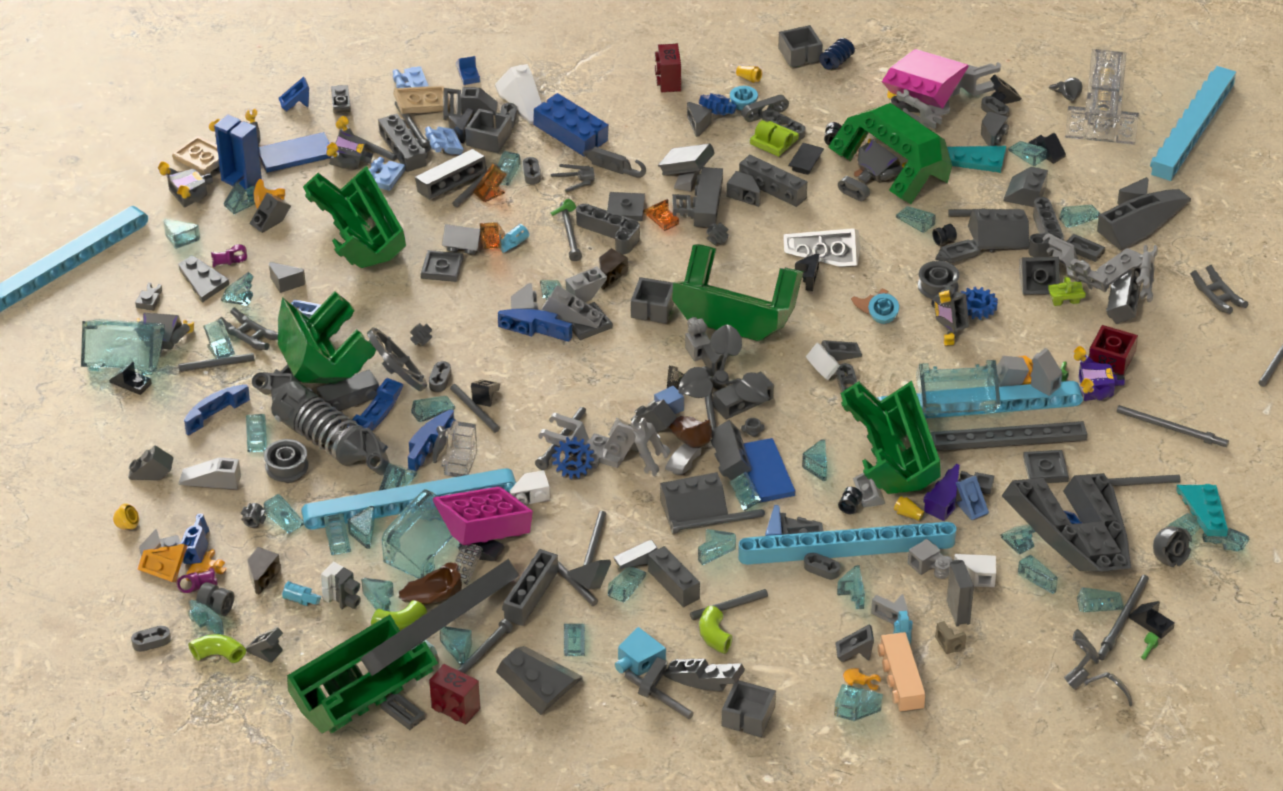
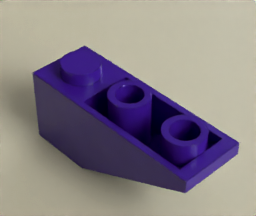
(942, 498)

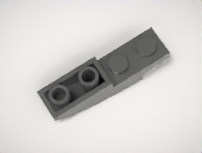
(701, 675)

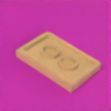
(420, 99)
(198, 155)

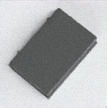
(686, 159)
(960, 592)

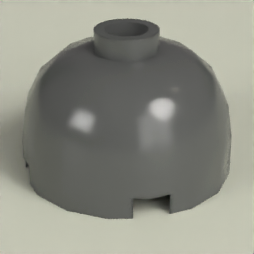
(1171, 545)

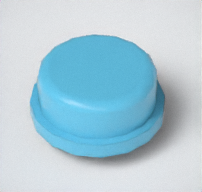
(743, 96)
(883, 308)

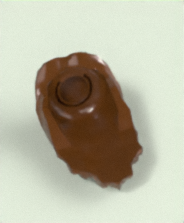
(692, 431)
(434, 586)

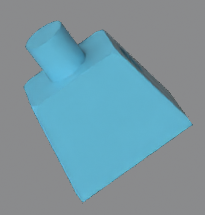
(638, 652)

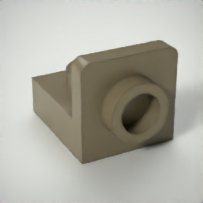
(948, 641)

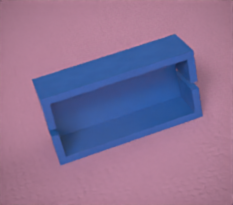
(570, 124)
(237, 152)

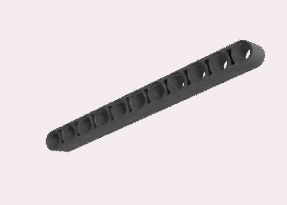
(439, 617)

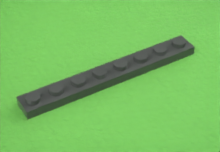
(1009, 435)

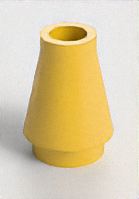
(750, 73)
(909, 509)

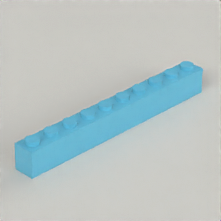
(1193, 123)

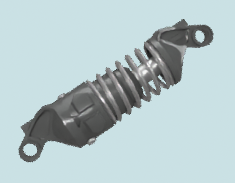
(319, 421)

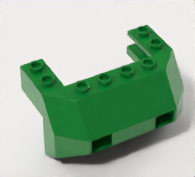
(922, 147)
(355, 214)
(718, 307)
(308, 344)
(898, 438)
(347, 687)

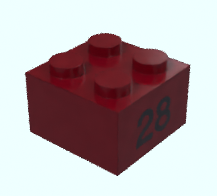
(668, 68)
(1113, 348)
(454, 694)

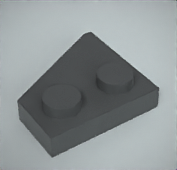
(801, 525)

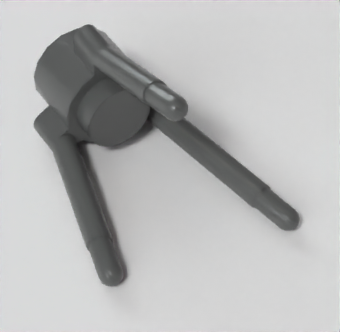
(584, 174)

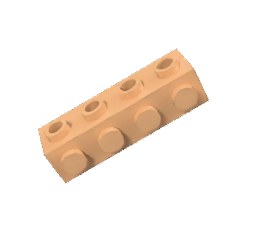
(901, 671)

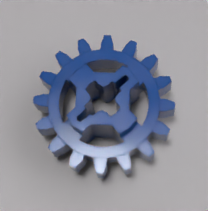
(718, 104)
(980, 302)
(562, 466)

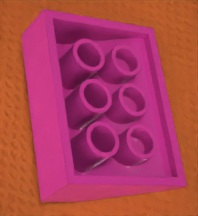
(925, 77)
(483, 515)

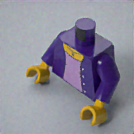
(1096, 378)

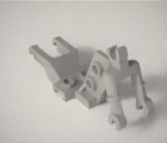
(930, 114)
(1110, 270)
(613, 449)

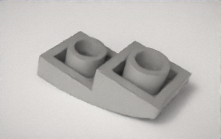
(682, 459)

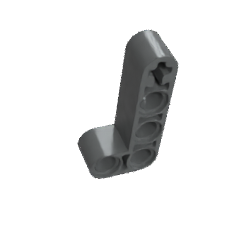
(1047, 224)
(621, 228)

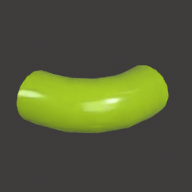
(403, 617)
(711, 631)
(217, 645)

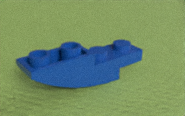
(531, 321)
(425, 438)

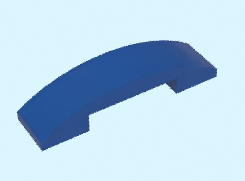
(214, 403)
(381, 405)

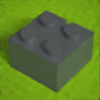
(800, 45)
(483, 135)
(652, 300)
(748, 708)

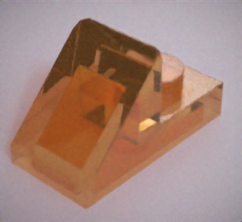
(489, 185)
(662, 215)
(491, 235)

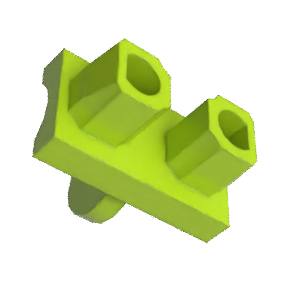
(1066, 291)

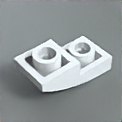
(822, 361)

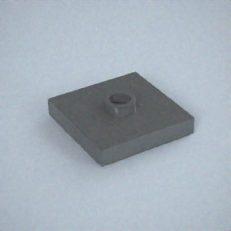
(627, 204)

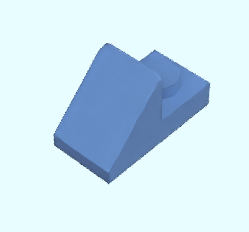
(972, 498)

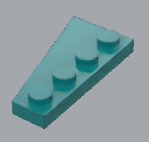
(978, 157)
(1206, 506)

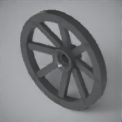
(393, 363)

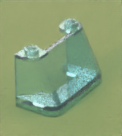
(121, 342)
(958, 389)
(415, 537)

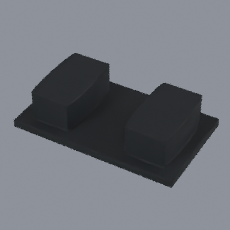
(805, 158)

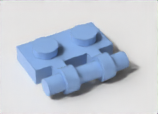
(413, 76)
(444, 138)
(388, 173)

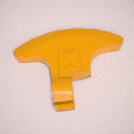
(260, 192)
(206, 564)
(853, 676)

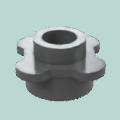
(752, 426)

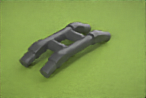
(1218, 284)
(246, 324)

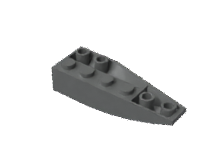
(1140, 217)

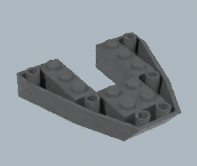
(1094, 544)

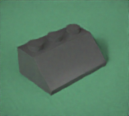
(999, 228)
(693, 498)

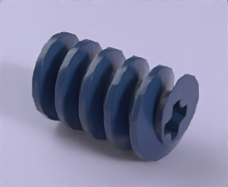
(837, 54)

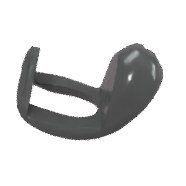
(1070, 88)

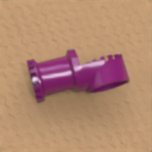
(228, 256)
(197, 580)

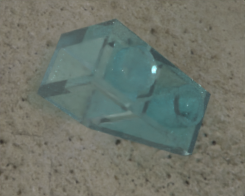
(856, 703)

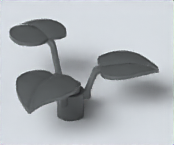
(697, 384)
(1079, 673)

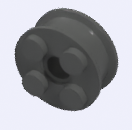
(936, 276)
(286, 460)

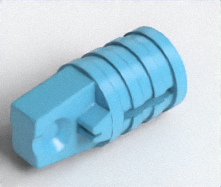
(510, 240)
(300, 594)
(903, 625)

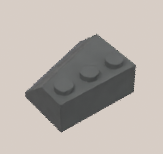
(536, 677)

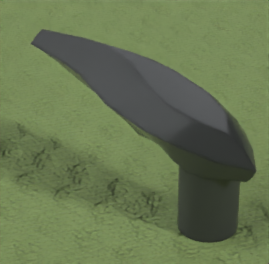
(439, 443)

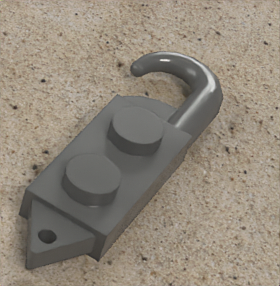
(613, 162)
(958, 251)

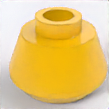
(126, 517)

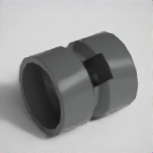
(217, 599)

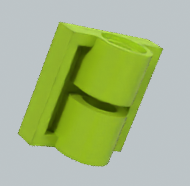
(773, 137)

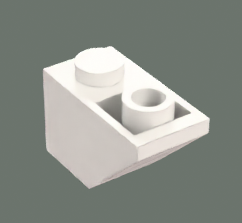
(531, 488)
(980, 568)

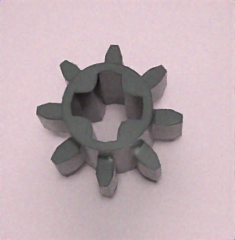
(717, 233)
(421, 334)
(253, 515)

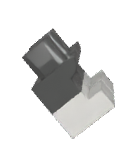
(340, 586)

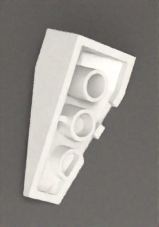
(519, 88)
(834, 246)

